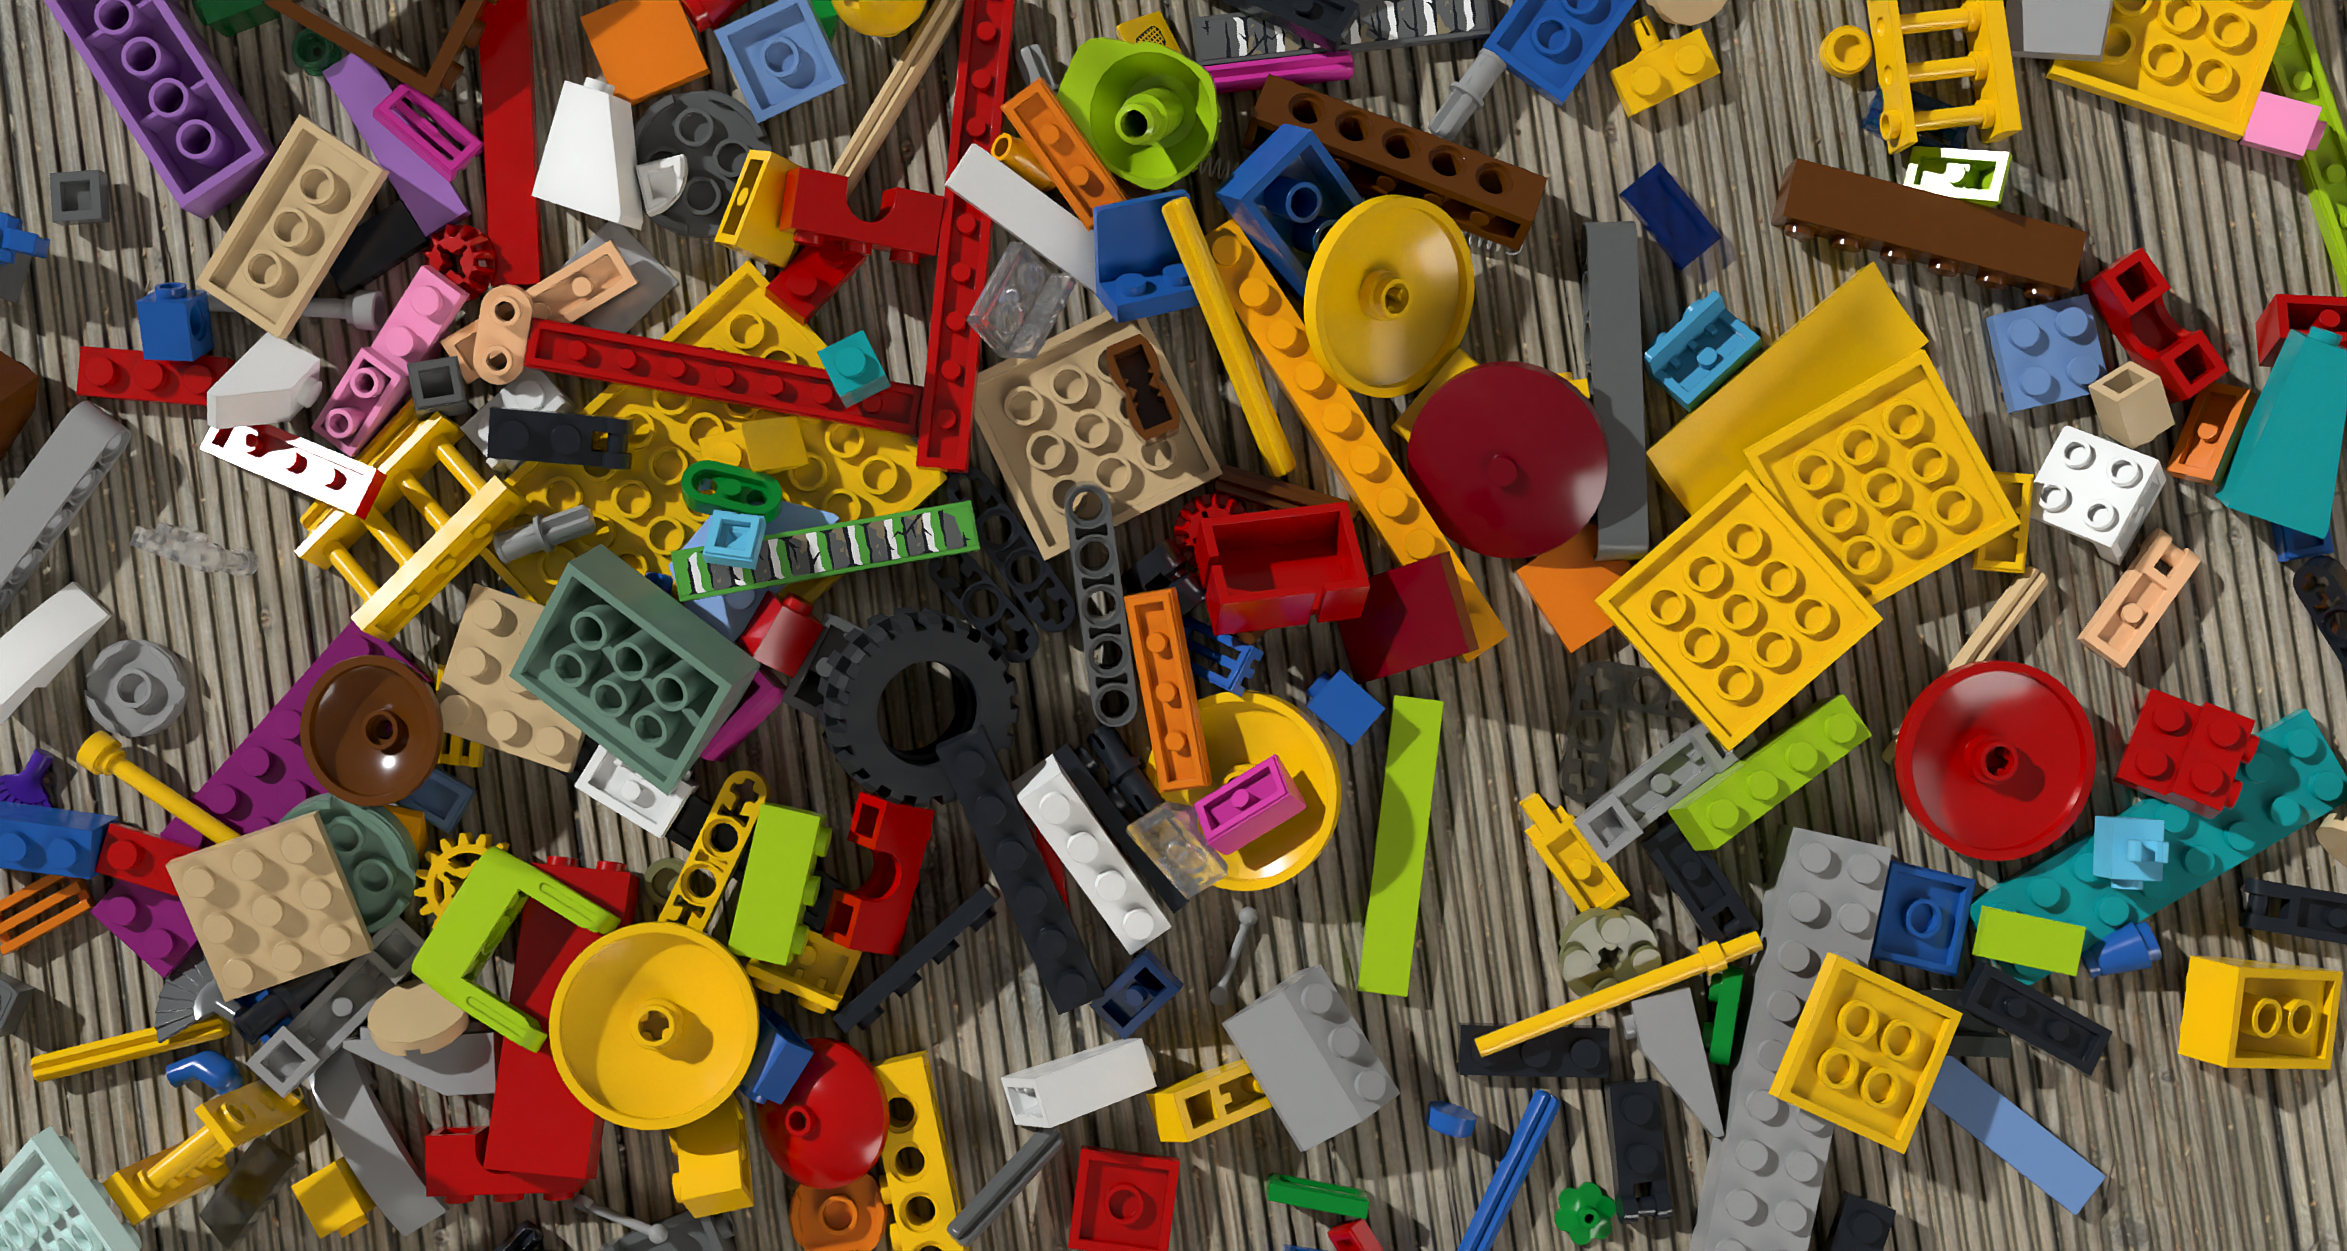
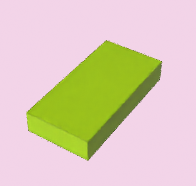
(2029, 940)

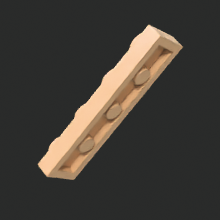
(557, 298)

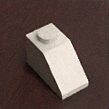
(265, 386)

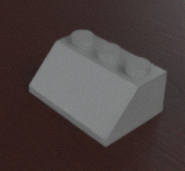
(1311, 1058)

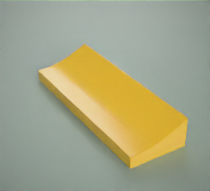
(1817, 359)

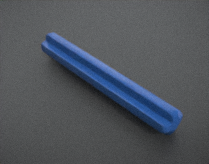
(1511, 1172)

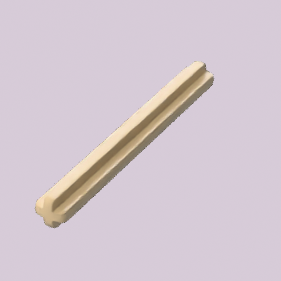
(897, 91)
(1994, 628)

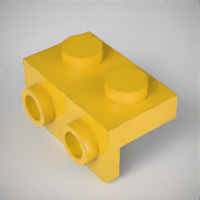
(817, 976)

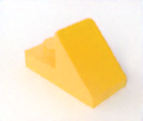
(759, 446)

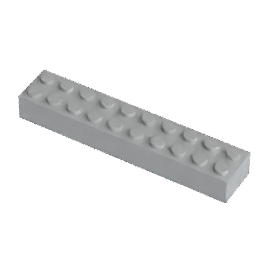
(1774, 1155)

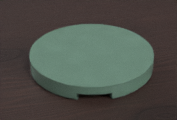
(373, 854)

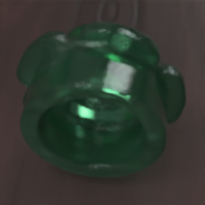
(303, 49)

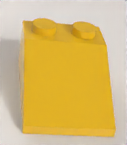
(2259, 1014)

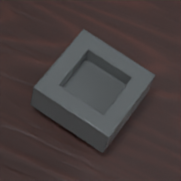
(79, 197)

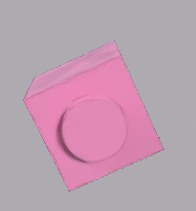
(2283, 126)

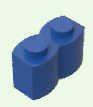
(777, 1059)

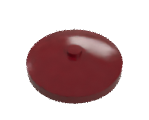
(1509, 459)

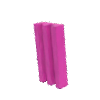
(418, 144)

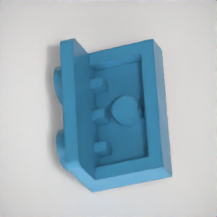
(1700, 351)

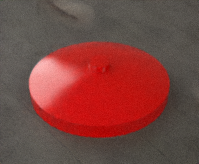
(1995, 760)

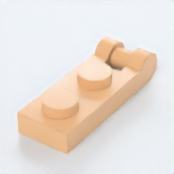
(2138, 599)

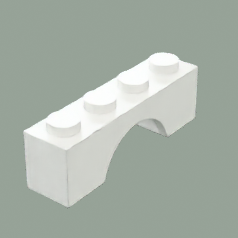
(1090, 854)

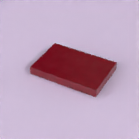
(1409, 620)

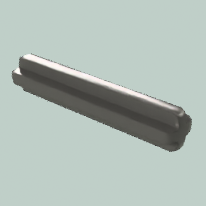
(1005, 1186)

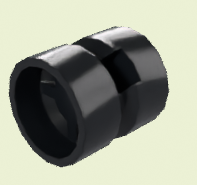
(1170, 563)

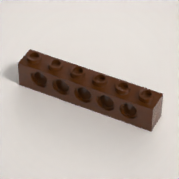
(1396, 159)

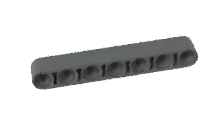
(1616, 382)

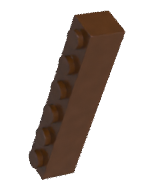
(1928, 229)

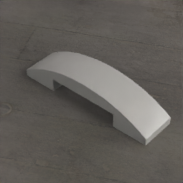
(1654, 788)
(337, 1011)
(372, 1143)

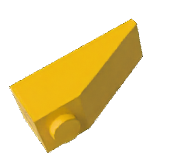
(1206, 1102)

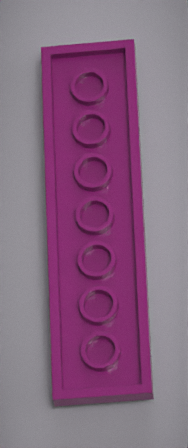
(246, 794)

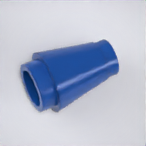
(2122, 951)

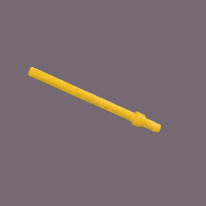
(1709, 959)

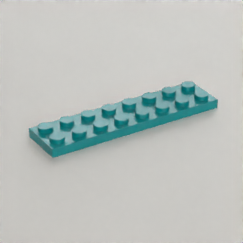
(2282, 790)

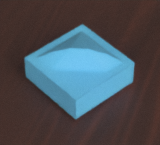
(734, 539)

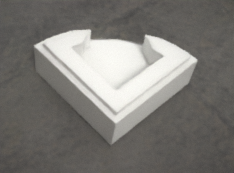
(662, 182)

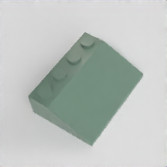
(632, 667)

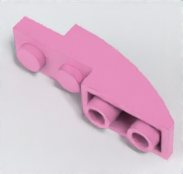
(379, 374)

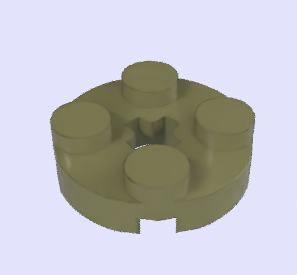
(1600, 929)

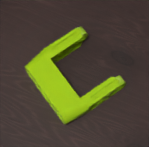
(476, 925)

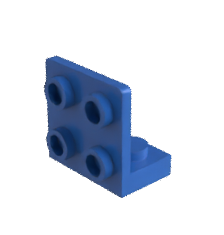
(1138, 260)

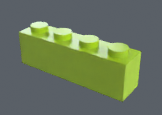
(1769, 773)

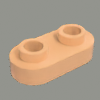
(503, 335)

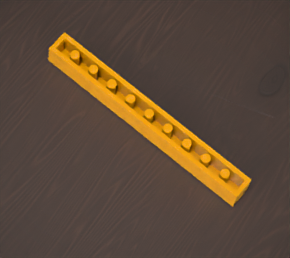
(1338, 423)

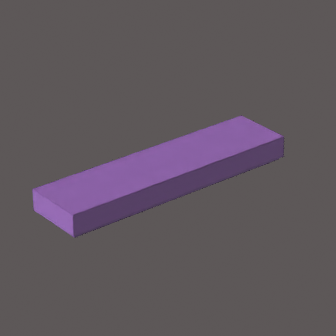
(423, 190)

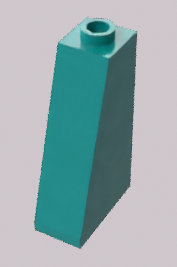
(2293, 437)

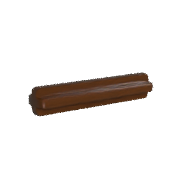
(1271, 492)

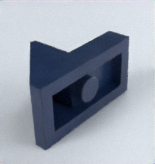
(1136, 993)

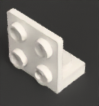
(2096, 491)

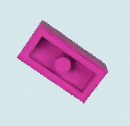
(1249, 806)

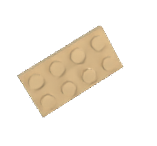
(292, 227)

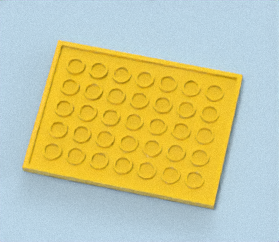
(643, 509)

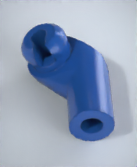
(208, 1067)

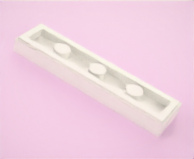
(1025, 213)

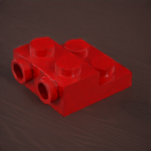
(2187, 753)

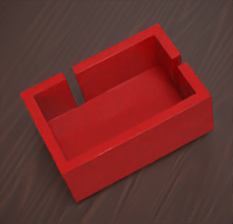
(1281, 568)

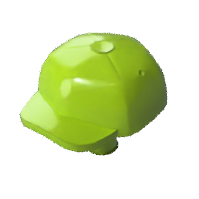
(1142, 109)

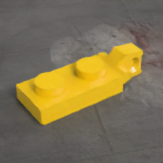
(1570, 857)

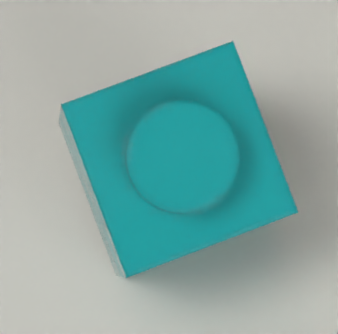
(854, 368)

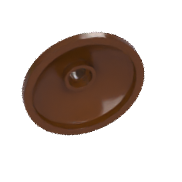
(347, 734)

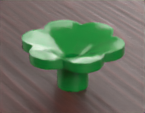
(1576, 1205)

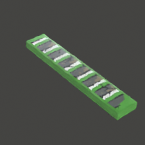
(833, 551)

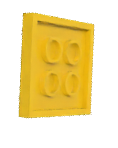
(1865, 1053)

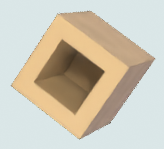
(2131, 405)

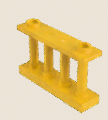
(1986, 65)
(442, 557)
(200, 1160)

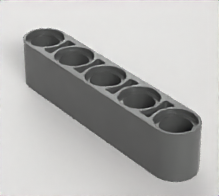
(1109, 626)

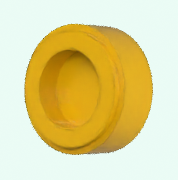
(1845, 51)

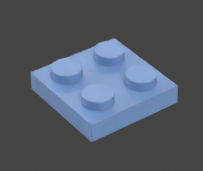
(781, 57)
(2046, 352)

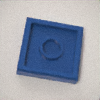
(1923, 918)

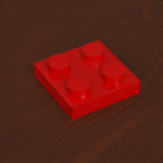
(1123, 1200)

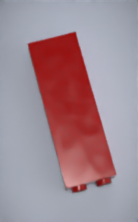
(534, 1115)

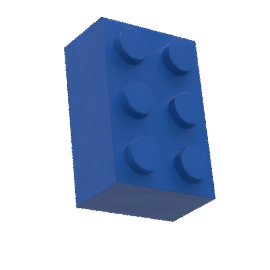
(1288, 201)

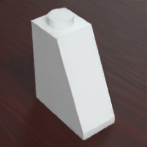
(592, 155)
(1079, 1083)

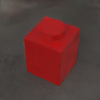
(781, 632)

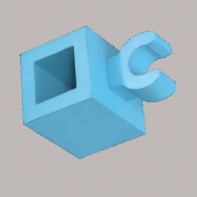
(2129, 850)

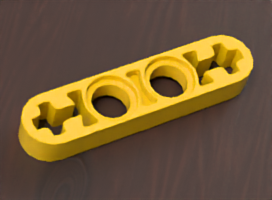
(708, 857)

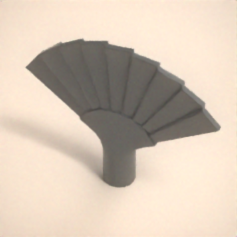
(191, 997)

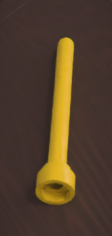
(105, 756)

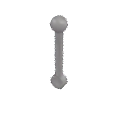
(1219, 994)
(657, 1233)

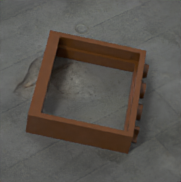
(445, 69)

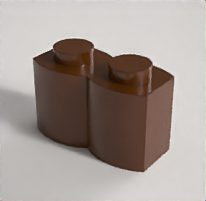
(1137, 379)

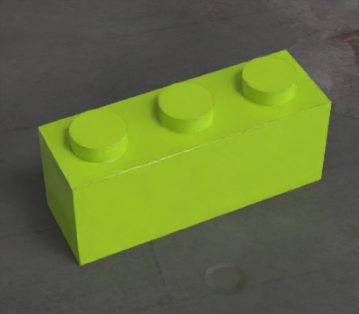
(779, 884)

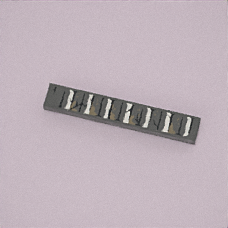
(1377, 27)

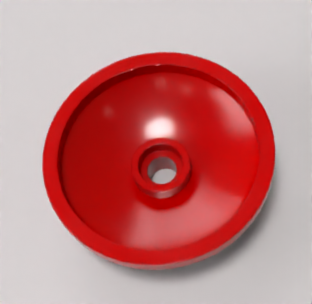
(843, 1116)

